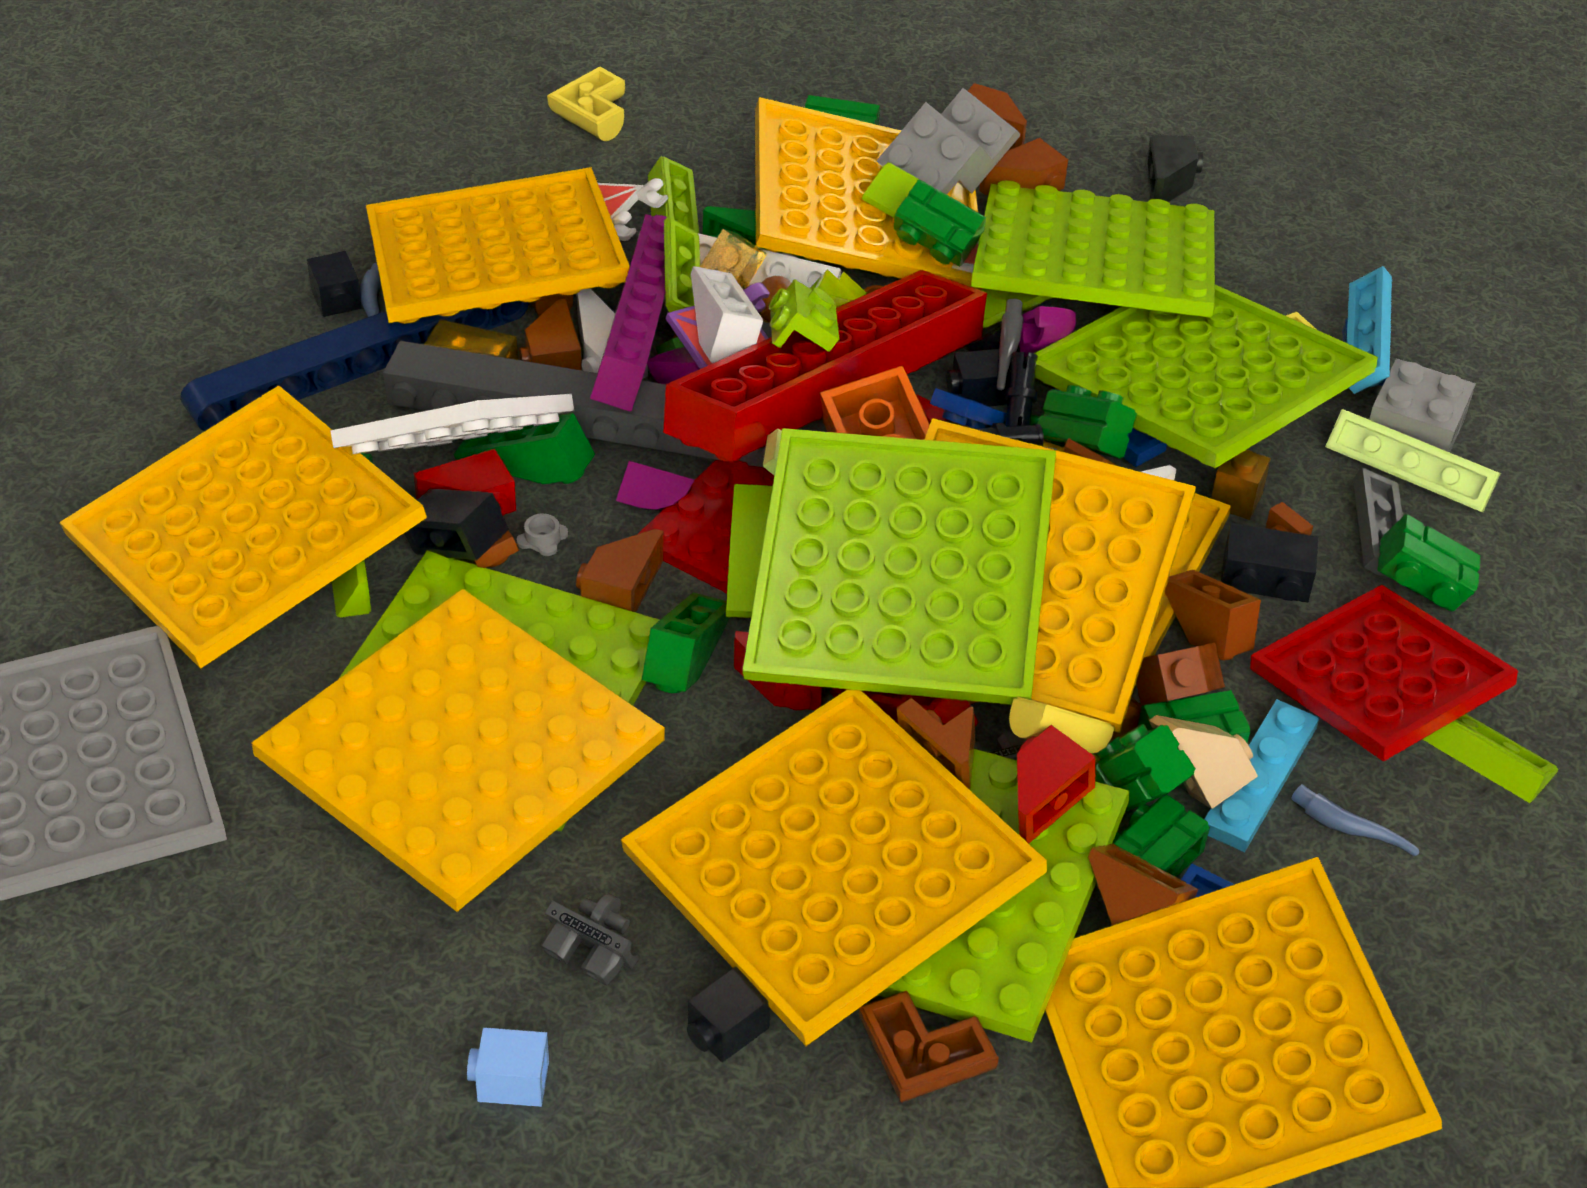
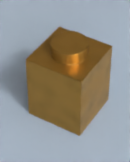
(1241, 482)

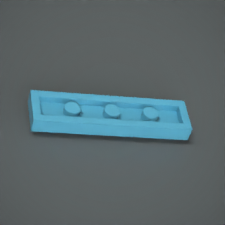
(1371, 322)
(1275, 754)

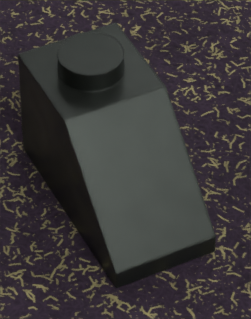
(1172, 165)

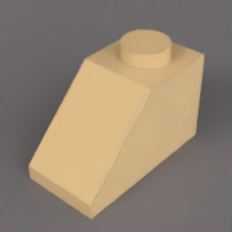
(1219, 759)

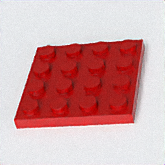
(1383, 671)

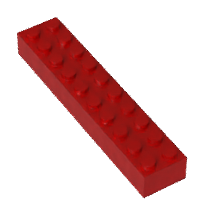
(765, 387)

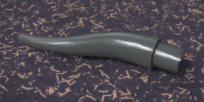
(1009, 338)

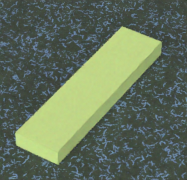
(1413, 460)

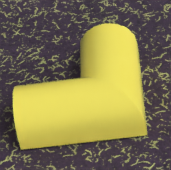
(589, 103)
(1032, 718)

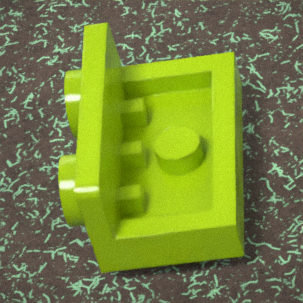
(806, 312)

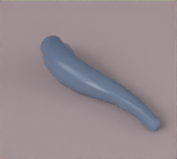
(369, 289)
(1341, 820)

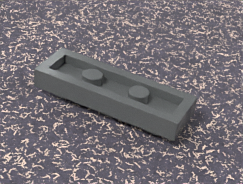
(1377, 511)

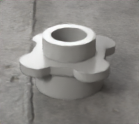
(542, 534)

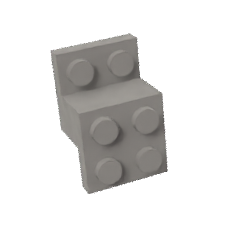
(952, 145)

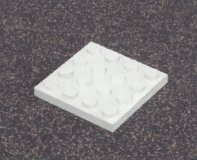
(453, 423)

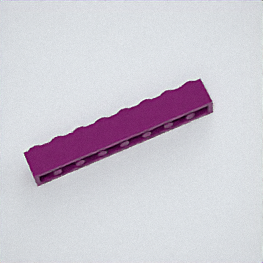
(634, 320)

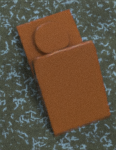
(948, 743)

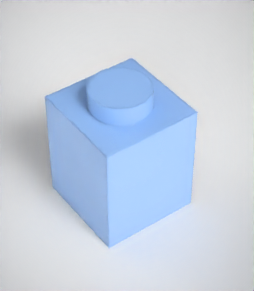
(510, 1066)

